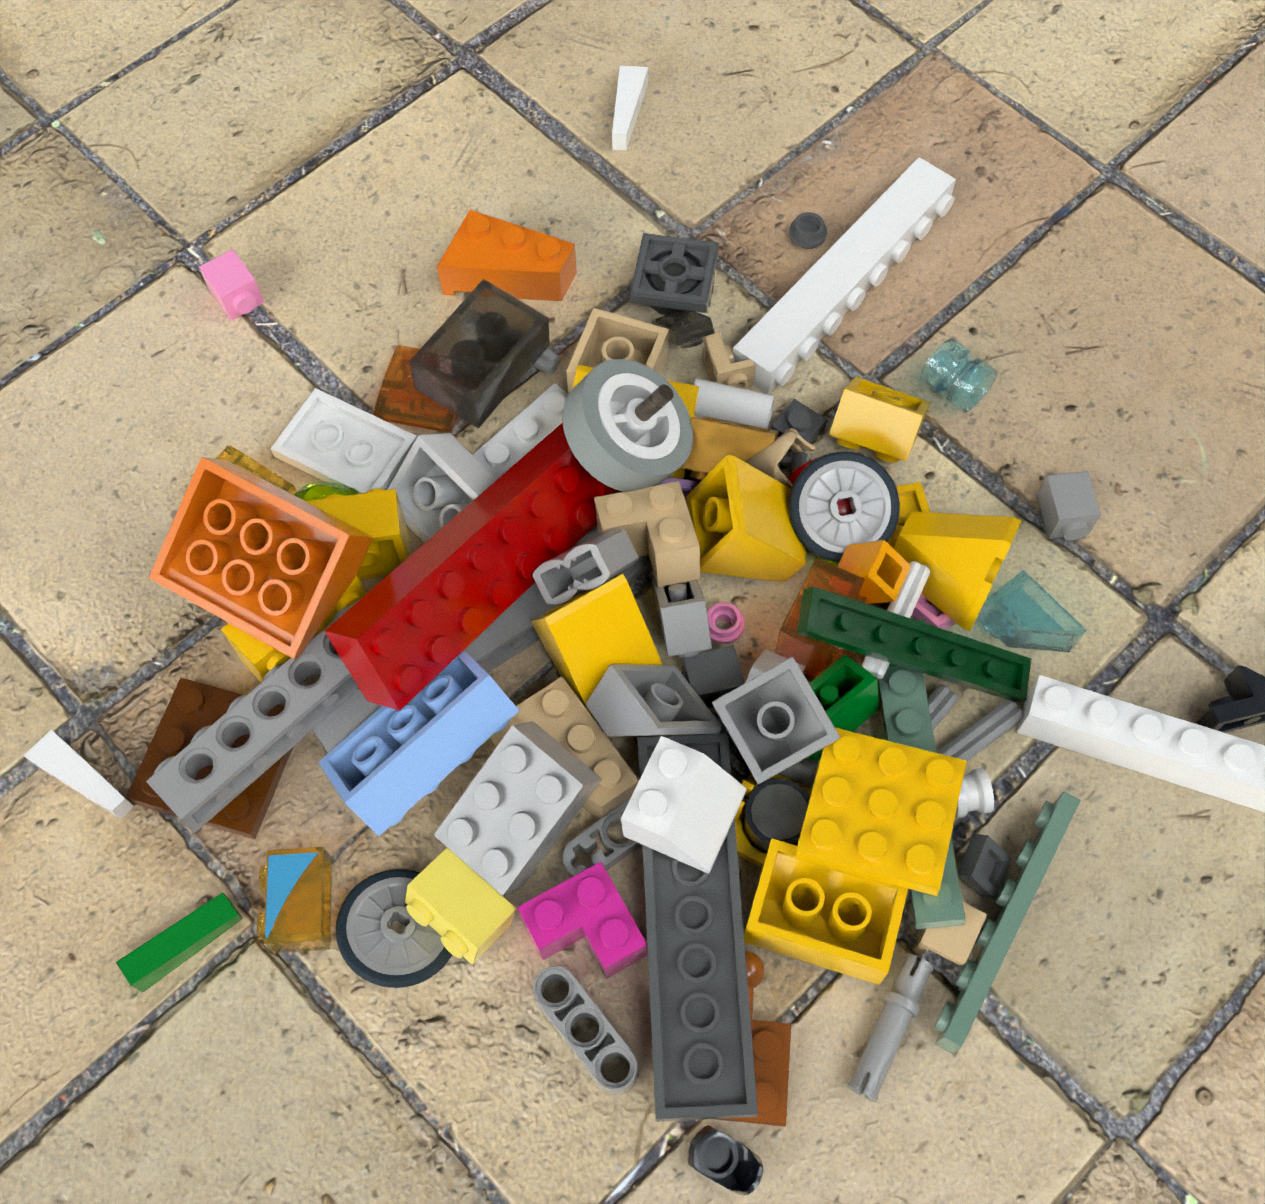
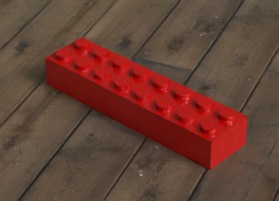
(466, 574)

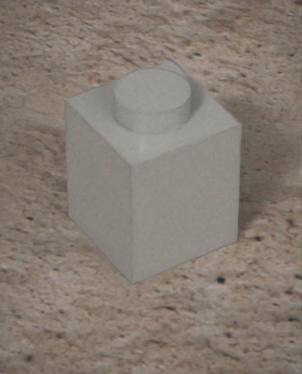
(1068, 505)

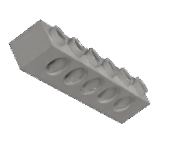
(269, 737)

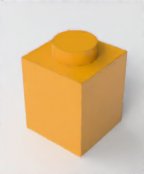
(879, 566)

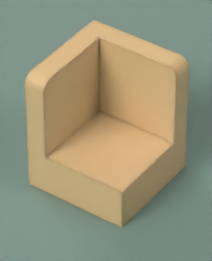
(955, 941)

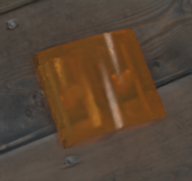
(405, 405)

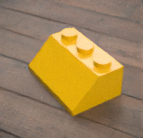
(825, 915)

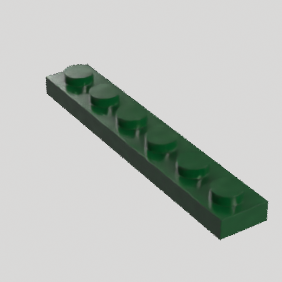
(913, 644)

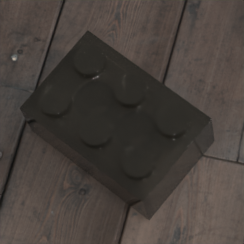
(480, 353)

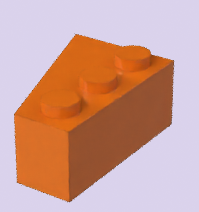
(508, 257)

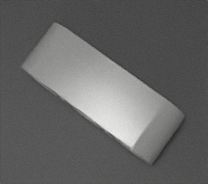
(575, 1008)

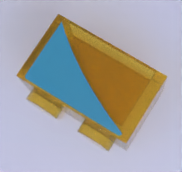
(296, 900)

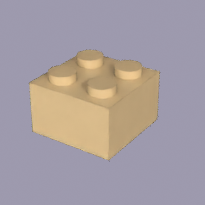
(619, 337)

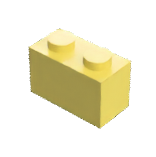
(458, 906)

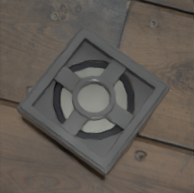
(674, 274)

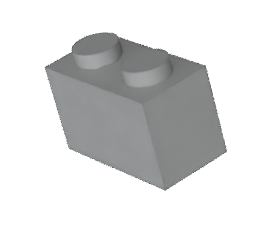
(682, 618)

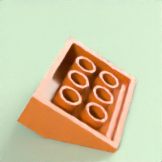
(258, 556)

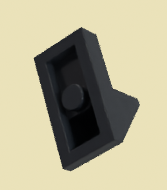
(1243, 707)

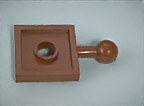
(770, 1056)

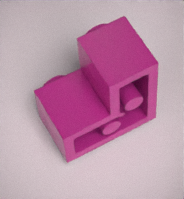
(586, 909)

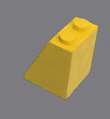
(744, 523)
(594, 632)

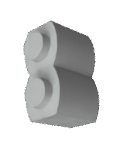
(585, 566)

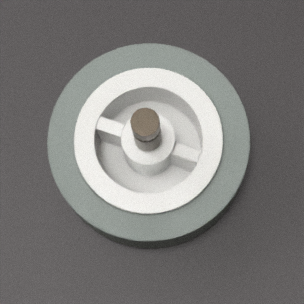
(627, 425)

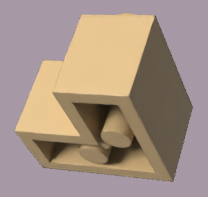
(657, 527)

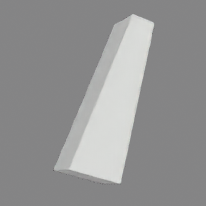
(629, 98)
(70, 768)

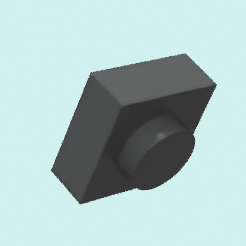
(803, 419)
(984, 866)

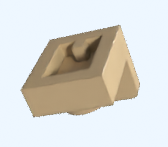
(721, 364)

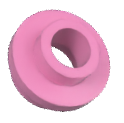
(729, 613)

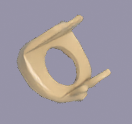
(768, 459)

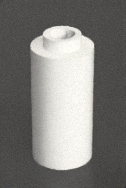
(734, 403)

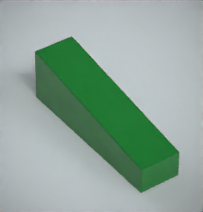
(178, 943)

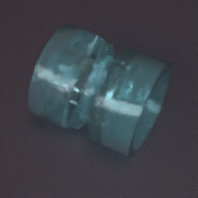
(958, 375)

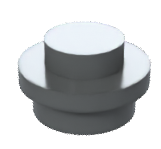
(808, 230)

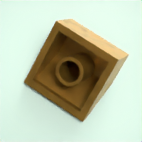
(718, 437)

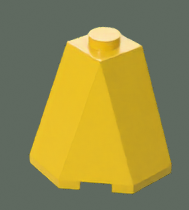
(961, 556)

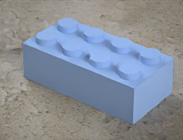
(409, 751)

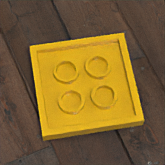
(882, 811)

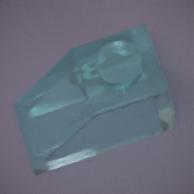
(1029, 617)

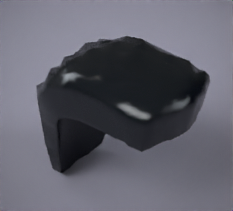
(725, 1161)

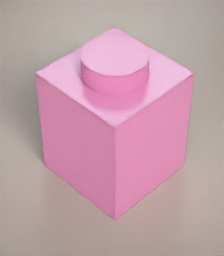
(231, 284)

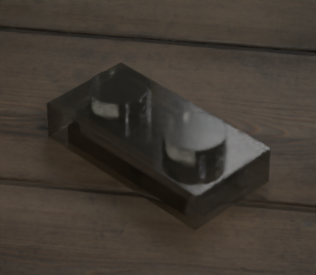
(686, 327)

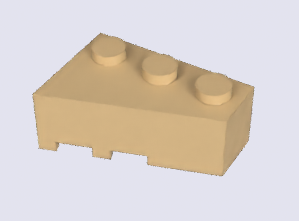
(569, 723)

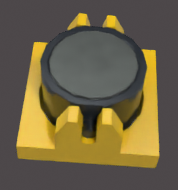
(770, 812)

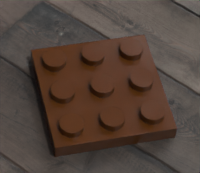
(188, 711)

